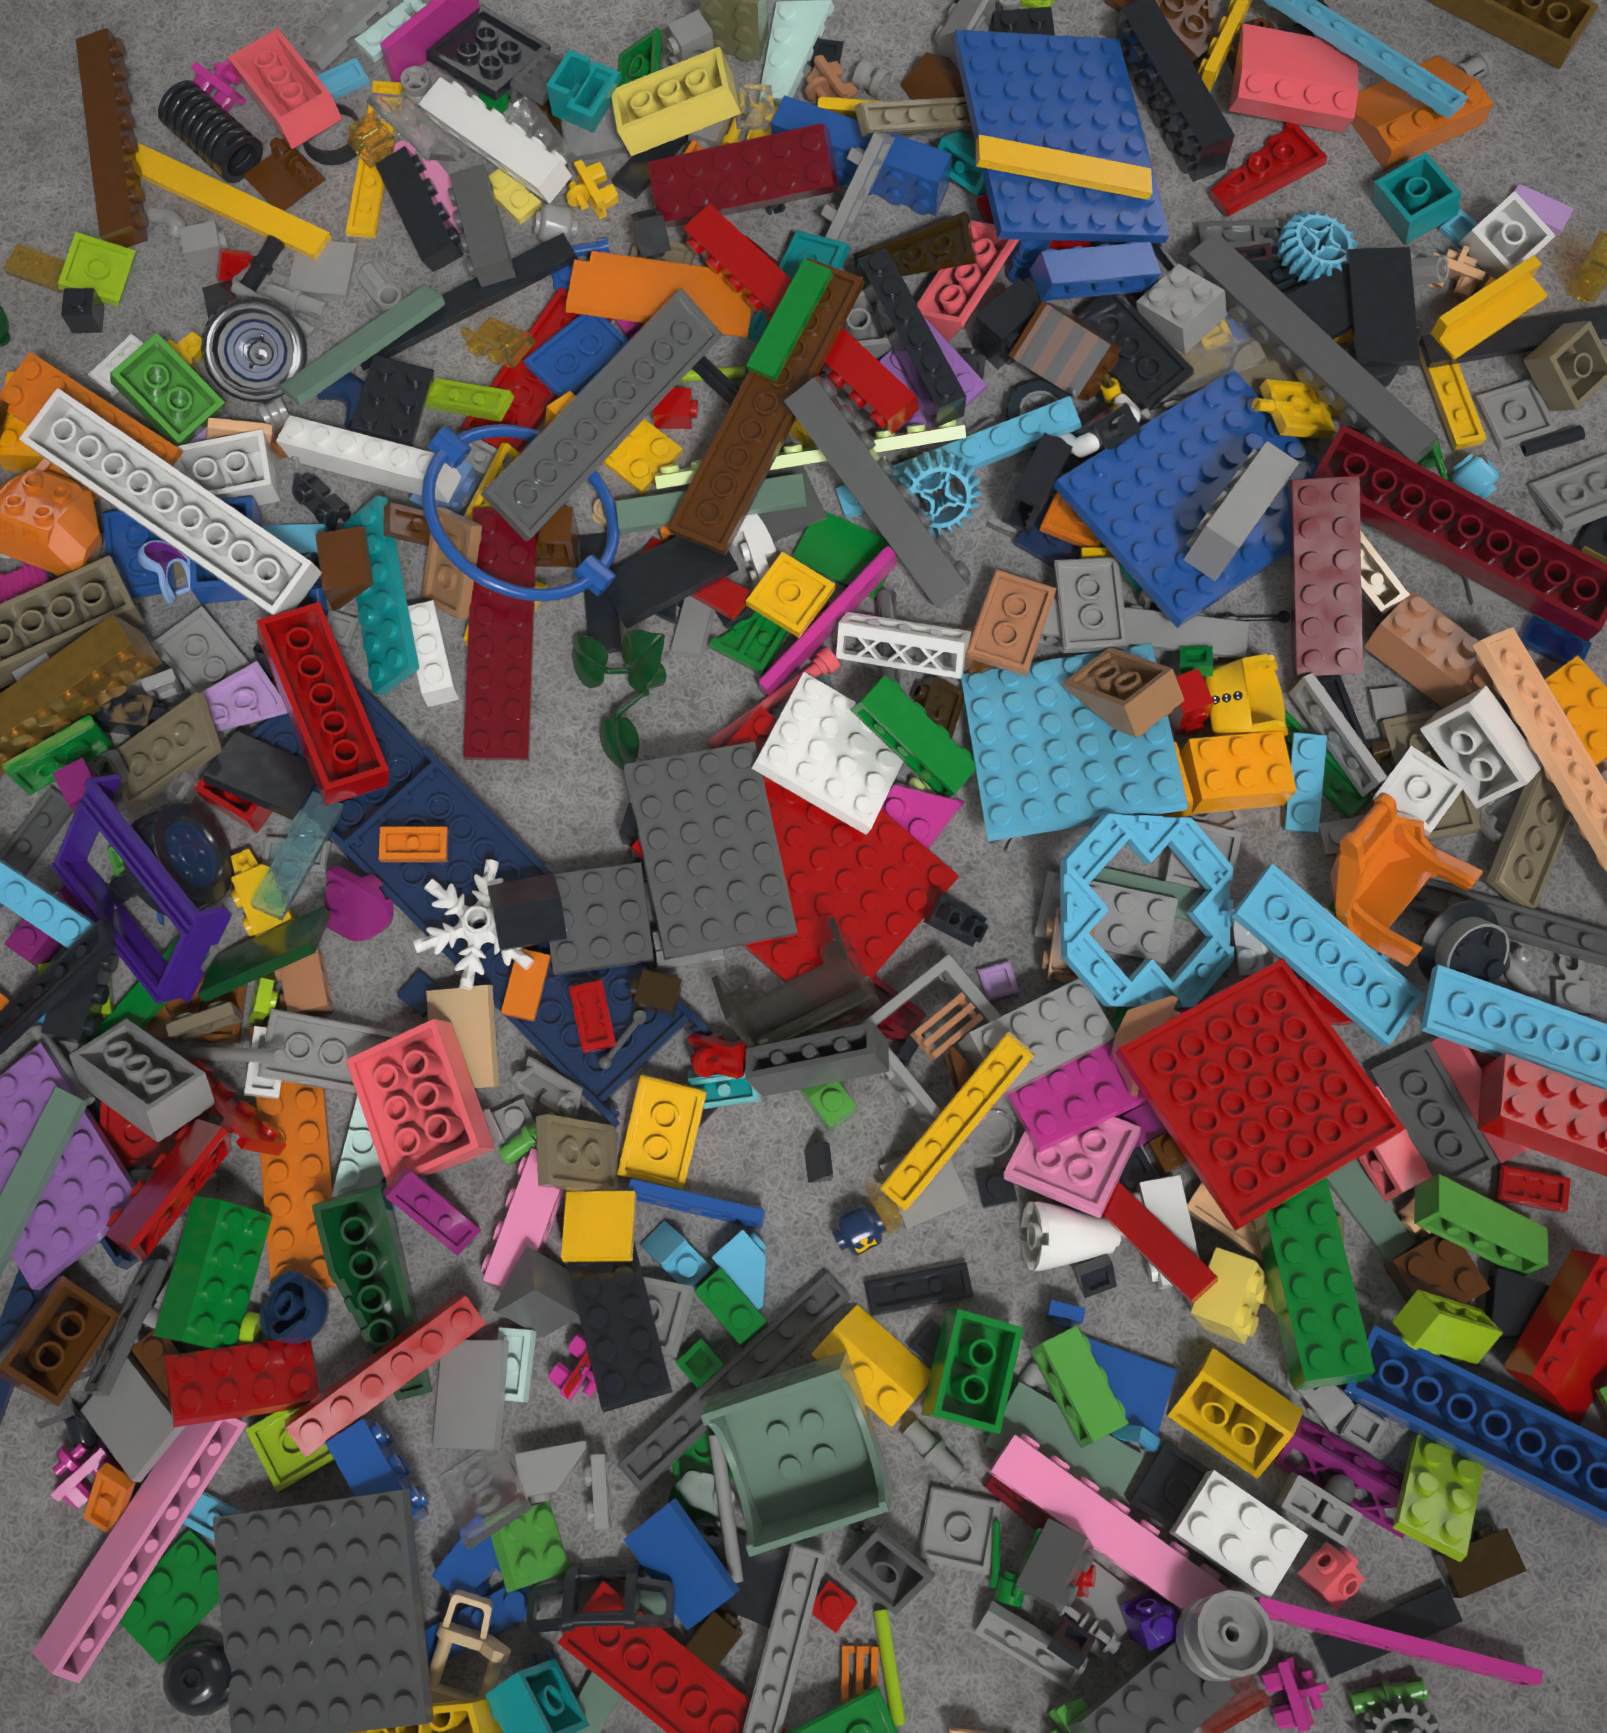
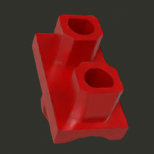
(717, 1055)

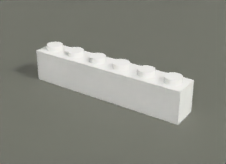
(495, 139)
(364, 457)

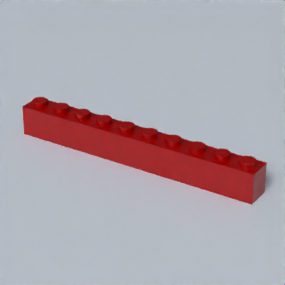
(765, 284)

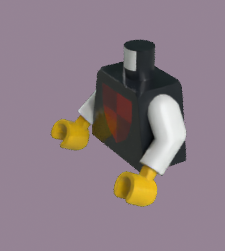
(1107, 427)

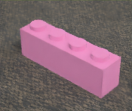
(526, 1223)

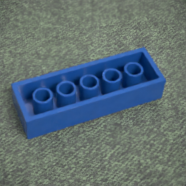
(910, 174)

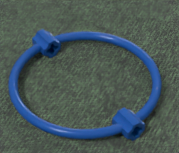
(452, 450)

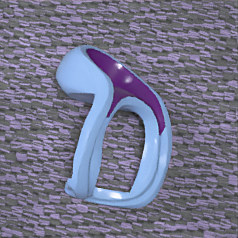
(158, 557)

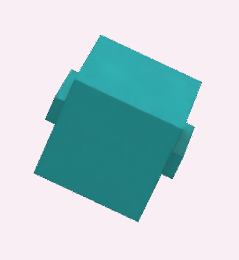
(581, 90)

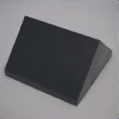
(527, 912)

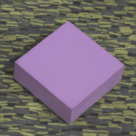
(998, 981)

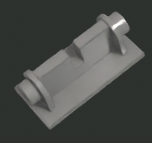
(555, 1089)

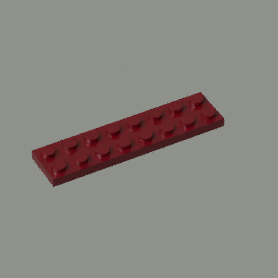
(500, 646)

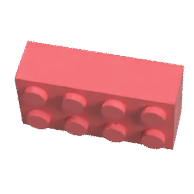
(285, 88)

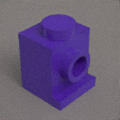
(1149, 1620)

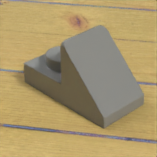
(507, 1122)

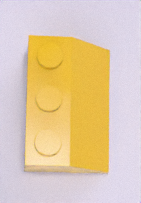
(883, 1367)
(1236, 1413)

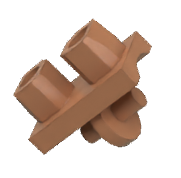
(826, 81)

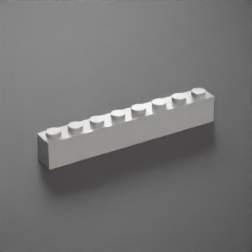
(1144, 626)

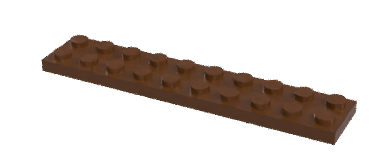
(758, 427)

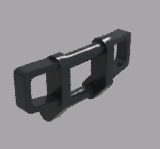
(627, 1617)

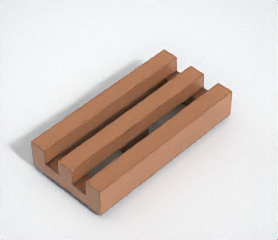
(966, 1010)

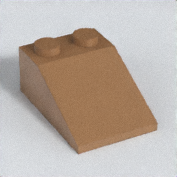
(1126, 690)

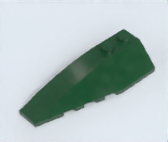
(370, 1269)

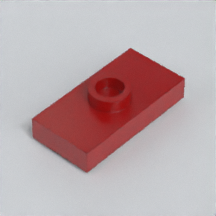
(592, 1016)
(1532, 1189)

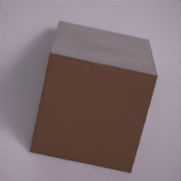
(958, 1068)

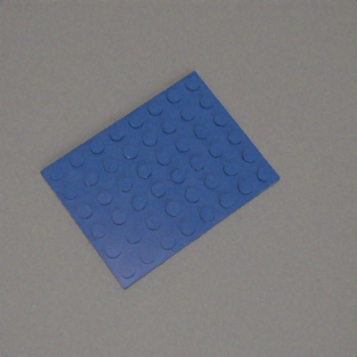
(1063, 98)
(1165, 479)

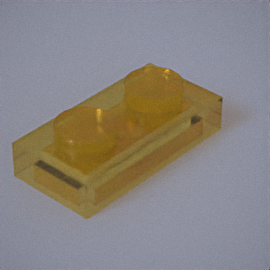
(35, 267)

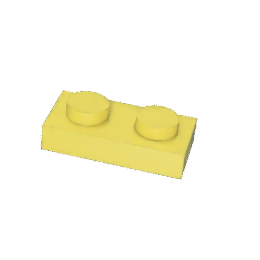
(513, 196)

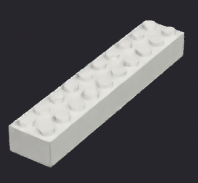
(170, 505)

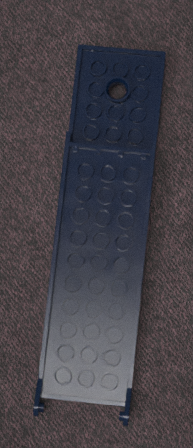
(430, 795)

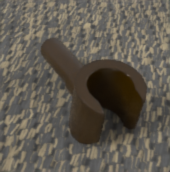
(1380, 750)

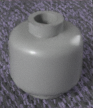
(553, 221)

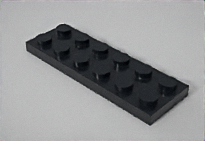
(619, 1330)

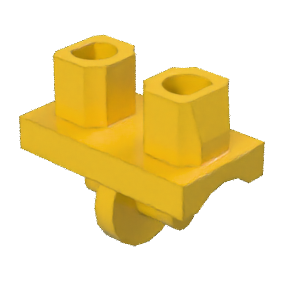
(588, 178)

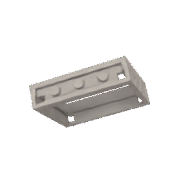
(955, 982)

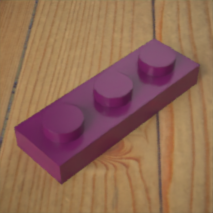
(431, 1211)

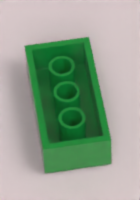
(213, 1274)

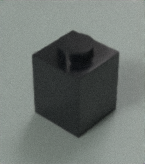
(651, 233)
(83, 310)

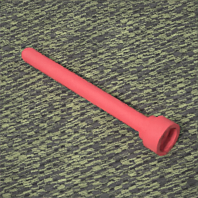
(823, 663)

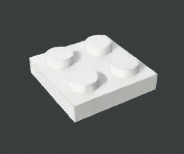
(1422, 788)

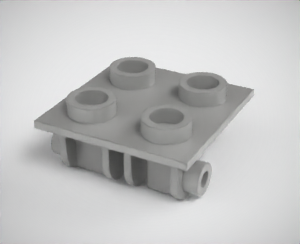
(1099, 1613)

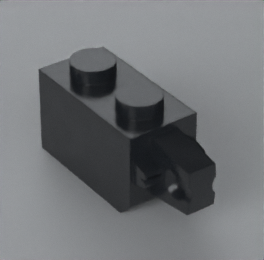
(129, 713)

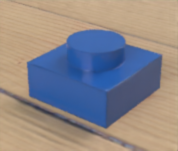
(1064, 1314)

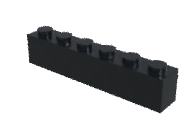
(911, 338)

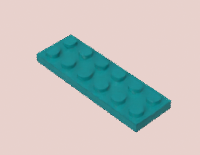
(384, 605)

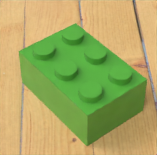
(167, 391)

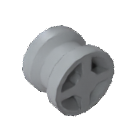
(417, 77)
(273, 412)

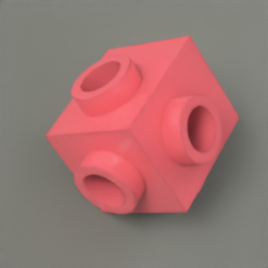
(1332, 1575)

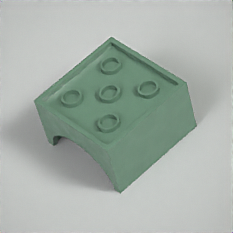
(801, 1452)

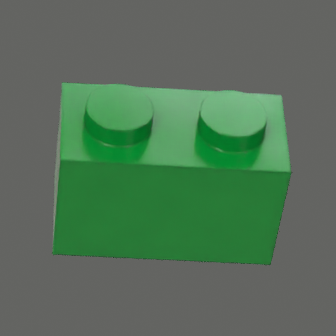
(731, 1307)

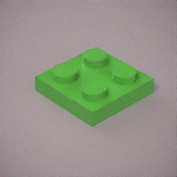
(530, 1548)

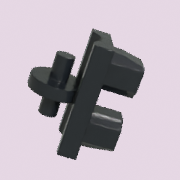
(956, 920)

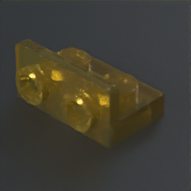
(498, 342)

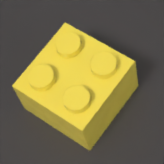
(1234, 1300)

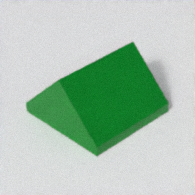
(641, 57)

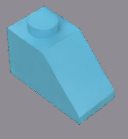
(745, 1265)

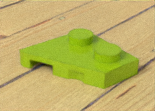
(263, 999)

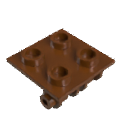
(284, 175)

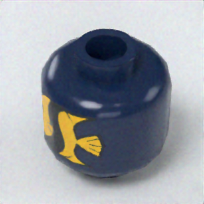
(858, 1229)

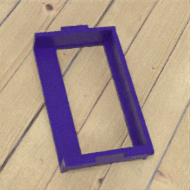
(197, 927)

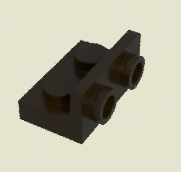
(941, 701)

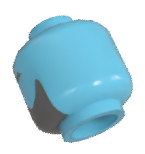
(1476, 475)

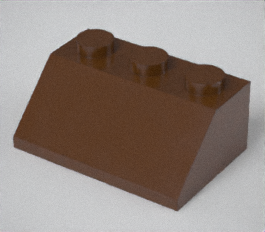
(55, 1341)

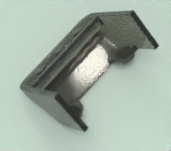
(811, 1004)

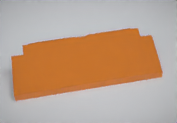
(638, 287)

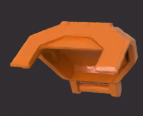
(48, 520)
(1382, 871)

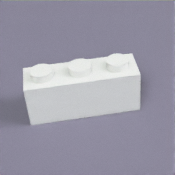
(435, 669)
(1168, 1204)

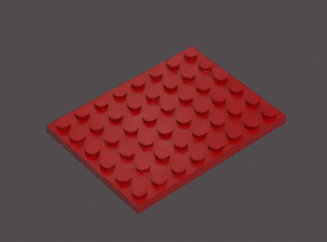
(869, 883)

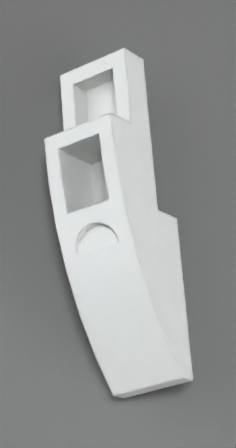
(756, 547)

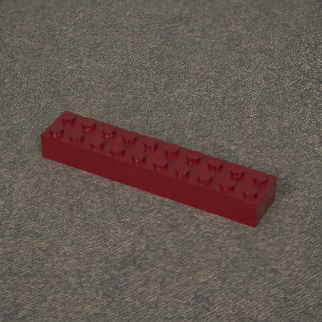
(1471, 535)

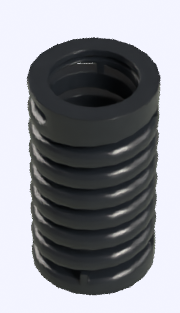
(209, 130)

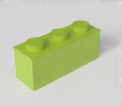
(1446, 1327)

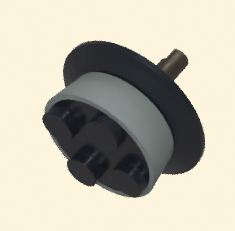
(1466, 941)

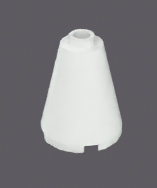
(1064, 1236)

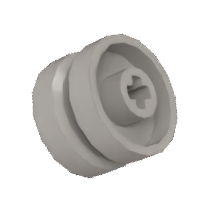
(1224, 1636)

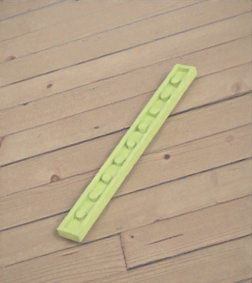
(796, 455)

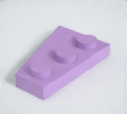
(243, 698)

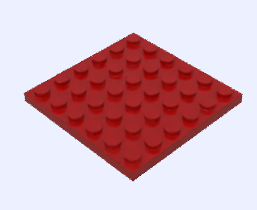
(1259, 1093)

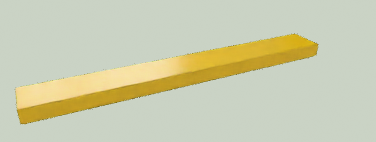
(231, 203)

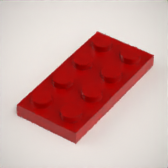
(239, 1381)

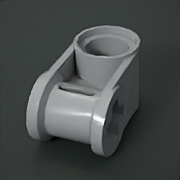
(1326, 1403)

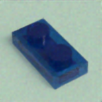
(1553, 642)

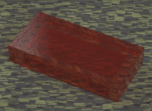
(1236, 1712)

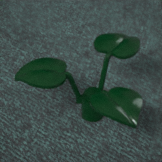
(643, 655)

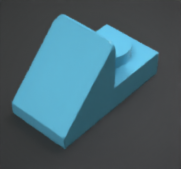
(676, 1255)

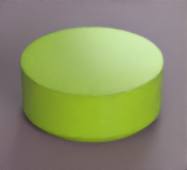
(250, 1329)

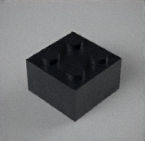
(1003, 322)

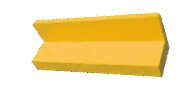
(1490, 309)

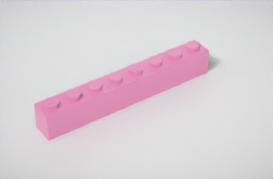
(1105, 1523)
(134, 1547)

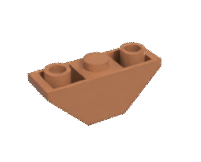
(1138, 1022)

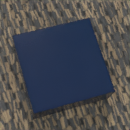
(415, 993)

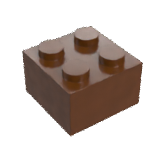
(1438, 1269)

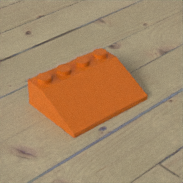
(1403, 127)

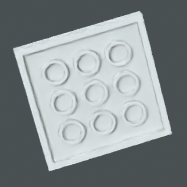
(829, 755)

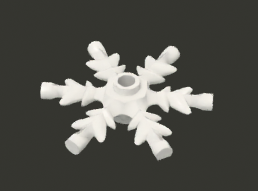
(468, 918)

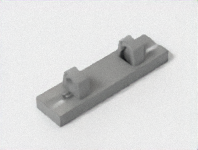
(869, 165)

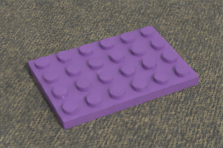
(85, 1184)

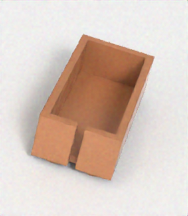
(1429, 651)

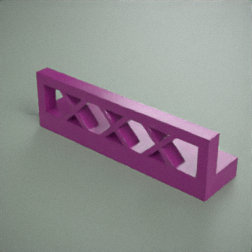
(1347, 1460)

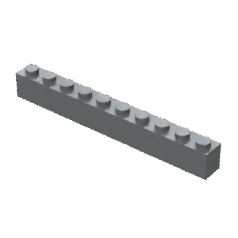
(1310, 351)

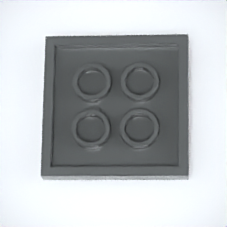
(602, 920)

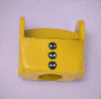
(1247, 697)

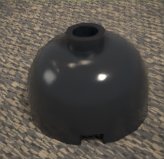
(198, 1678)

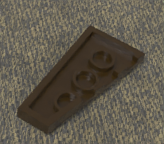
(931, 248)

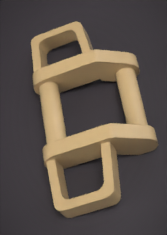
(470, 1638)

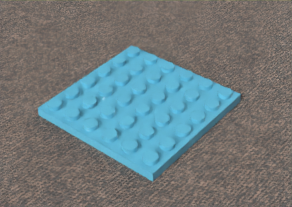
(1057, 763)

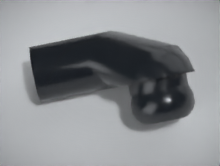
(80, 1430)

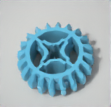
(1314, 245)
(943, 467)

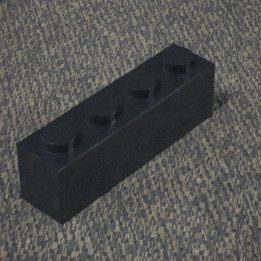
(419, 208)

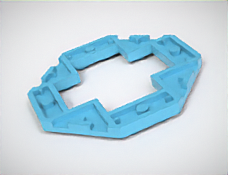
(1084, 909)

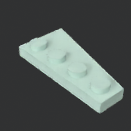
(791, 43)
(359, 1159)

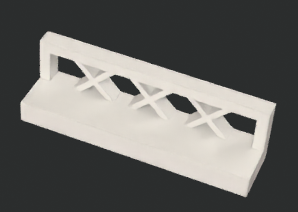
(902, 633)

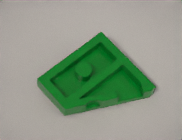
(751, 642)

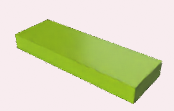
(469, 399)

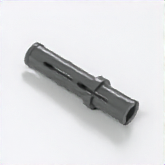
(887, 608)

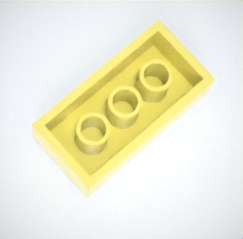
(675, 101)

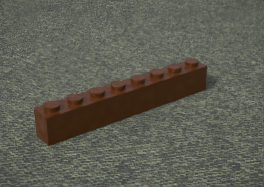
(111, 139)

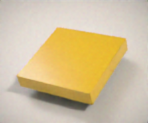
(599, 1226)

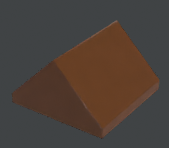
(933, 78)
(344, 565)

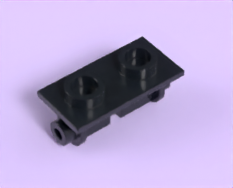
(311, 492)

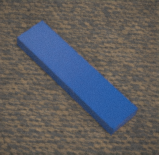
(698, 1204)

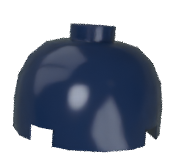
(294, 1309)

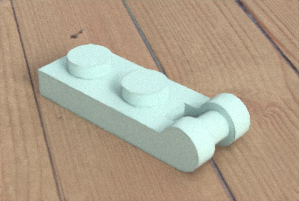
(370, 39)

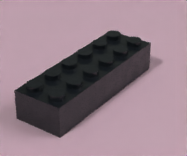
(1173, 90)

